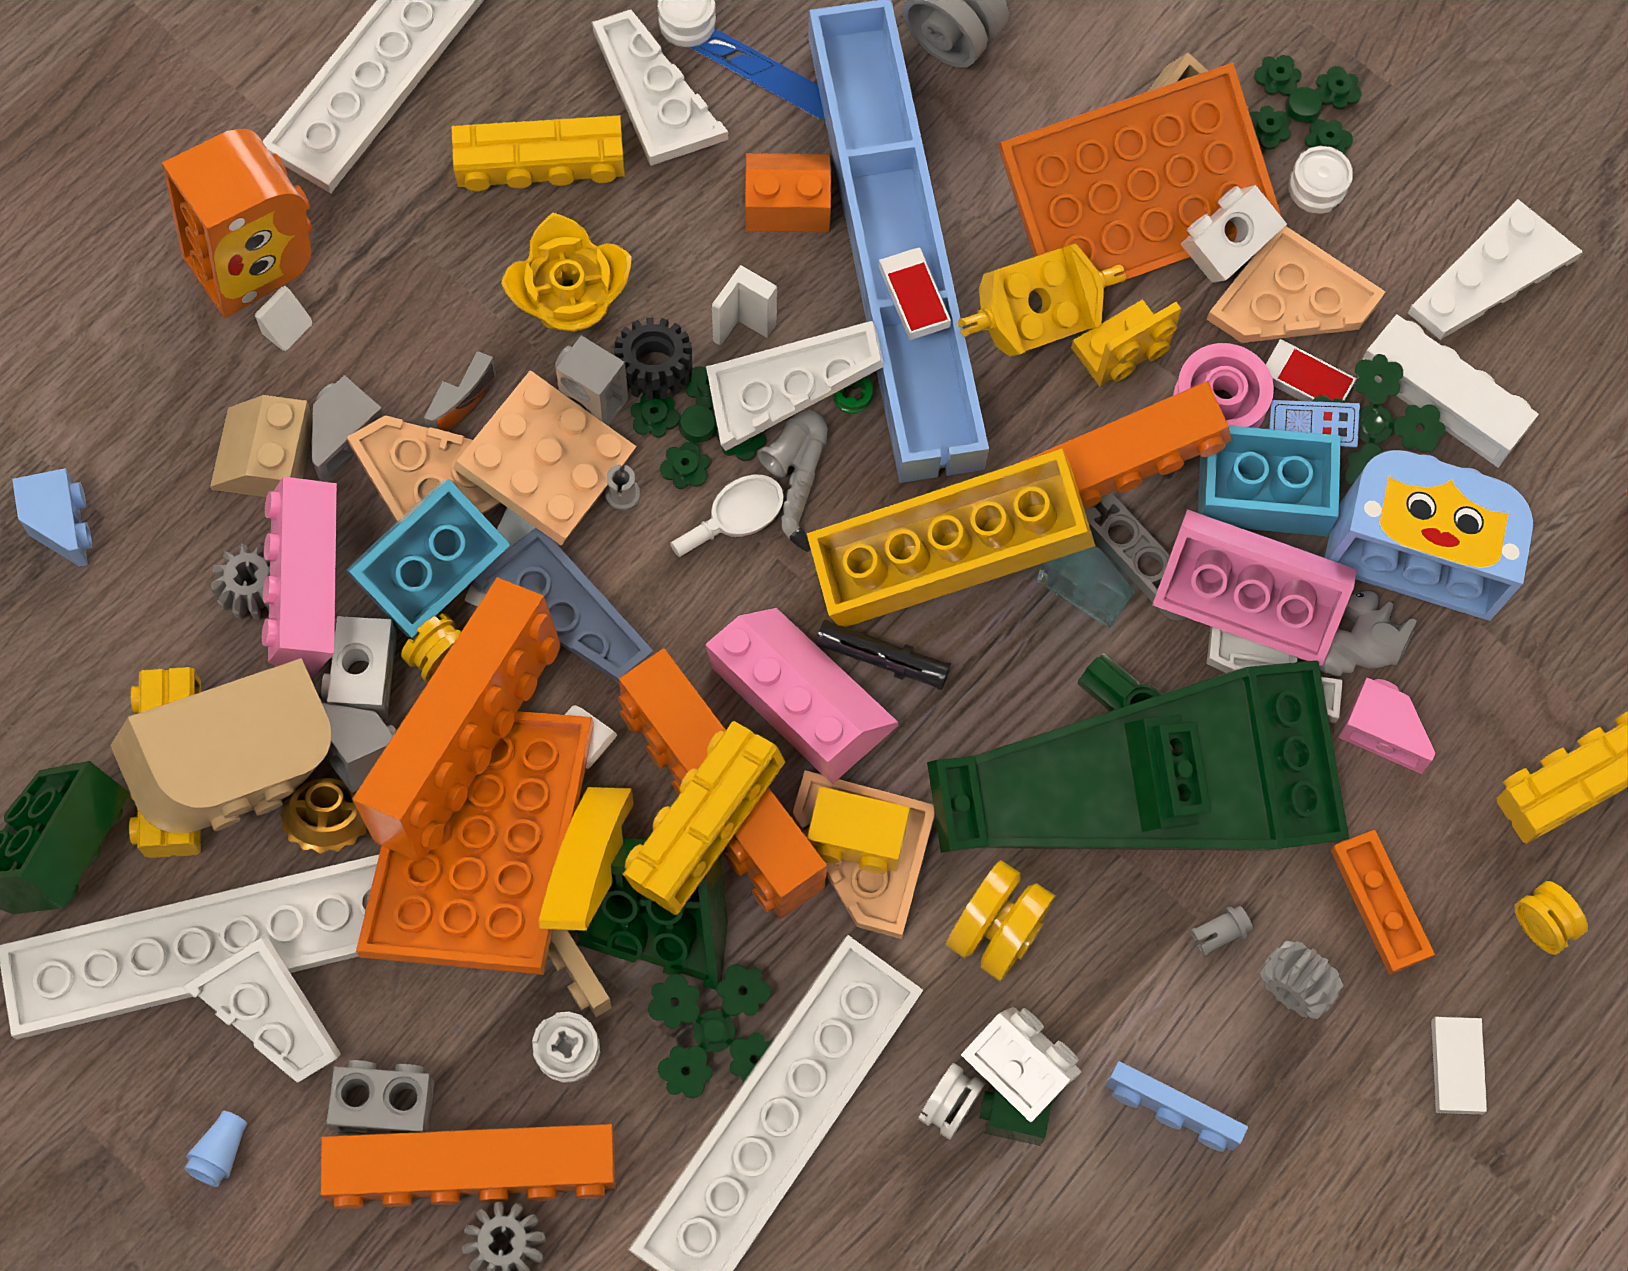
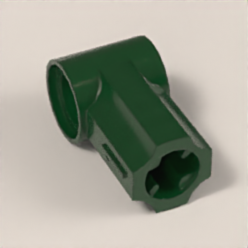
(1113, 685)

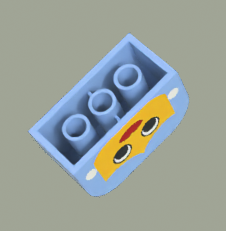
(1434, 533)

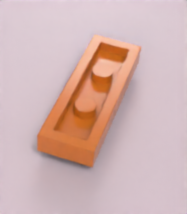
(1382, 902)

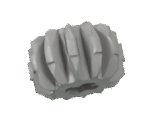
(232, 583)
(1301, 979)
(502, 1224)

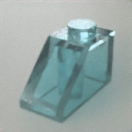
(1088, 583)

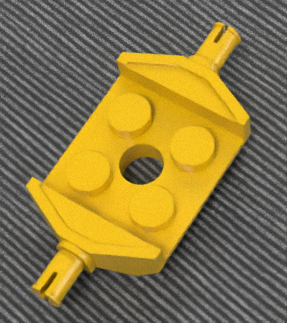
(1069, 293)

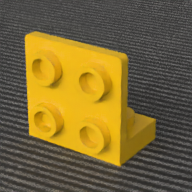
(1126, 341)

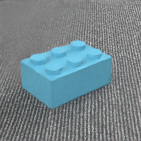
(1273, 481)
(427, 557)

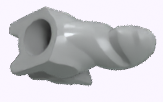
(1373, 640)

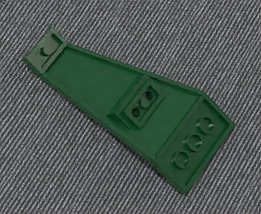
(1245, 757)

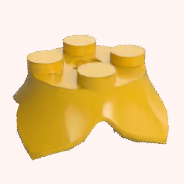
(560, 253)

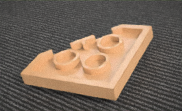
(1294, 292)
(411, 461)
(873, 899)

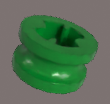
(850, 404)

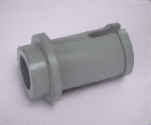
(624, 482)
(1224, 929)

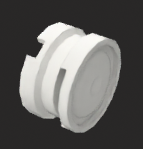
(686, 21)
(1320, 179)
(566, 1047)
(946, 1099)

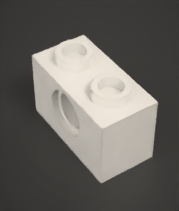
(1255, 224)
(367, 641)

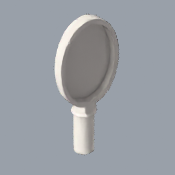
(737, 511)

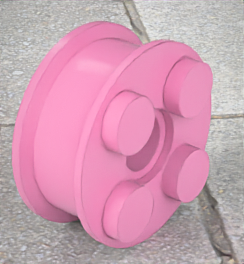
(1238, 373)

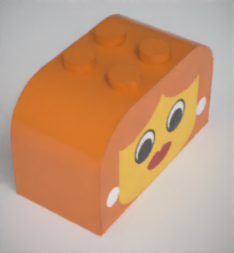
(238, 218)

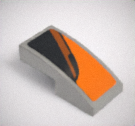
(456, 403)

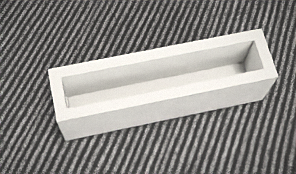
(1467, 398)

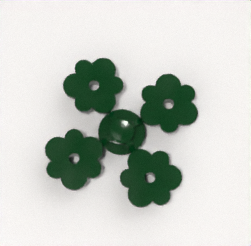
(1303, 104)
(1377, 422)
(695, 425)
(712, 1030)

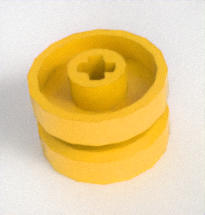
(1005, 924)

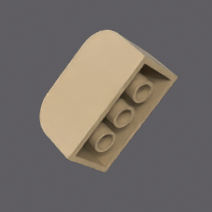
(224, 750)

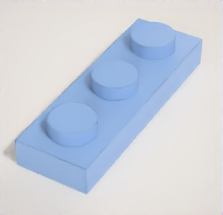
(1175, 1108)

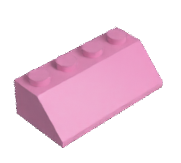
(300, 573)
(1255, 587)
(799, 691)

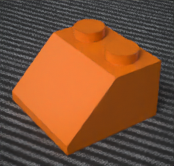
(788, 192)

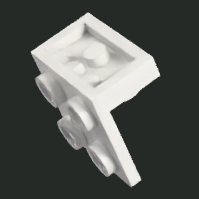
(1022, 1061)

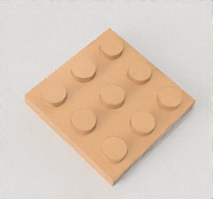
(544, 457)

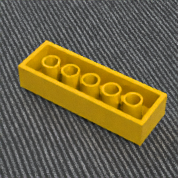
(950, 539)

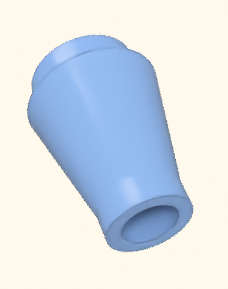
(216, 1151)

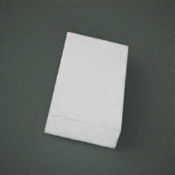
(1458, 1065)

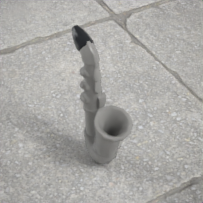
(799, 447)

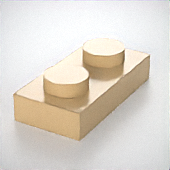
(585, 986)

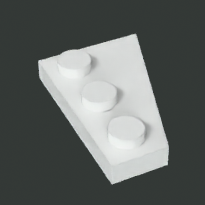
(268, 1007)

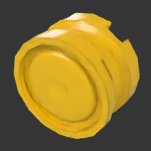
(430, 645)
(1551, 917)

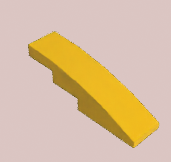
(585, 859)

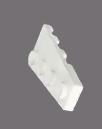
(657, 98)
(1493, 270)
(781, 381)

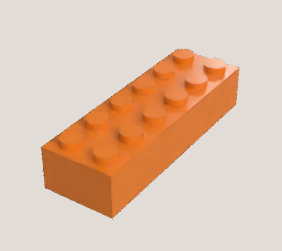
(458, 720)
(678, 730)

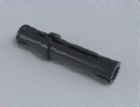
(932, 672)

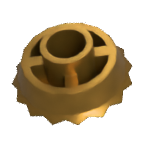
(322, 816)

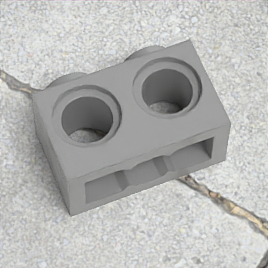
(592, 379)
(378, 1112)

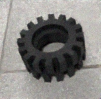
(655, 339)

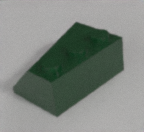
(55, 835)
(641, 929)

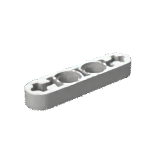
(1129, 554)

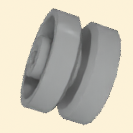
(955, 29)

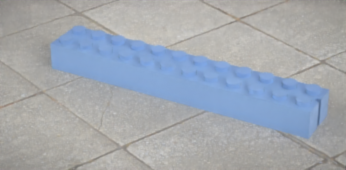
(888, 211)

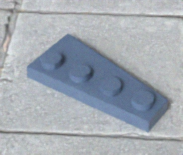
(579, 611)

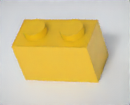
(858, 830)

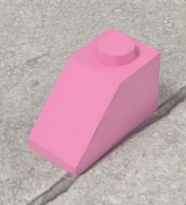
(1388, 726)

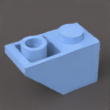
(50, 513)

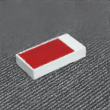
(914, 293)
(1306, 375)

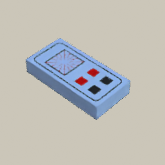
(1318, 418)

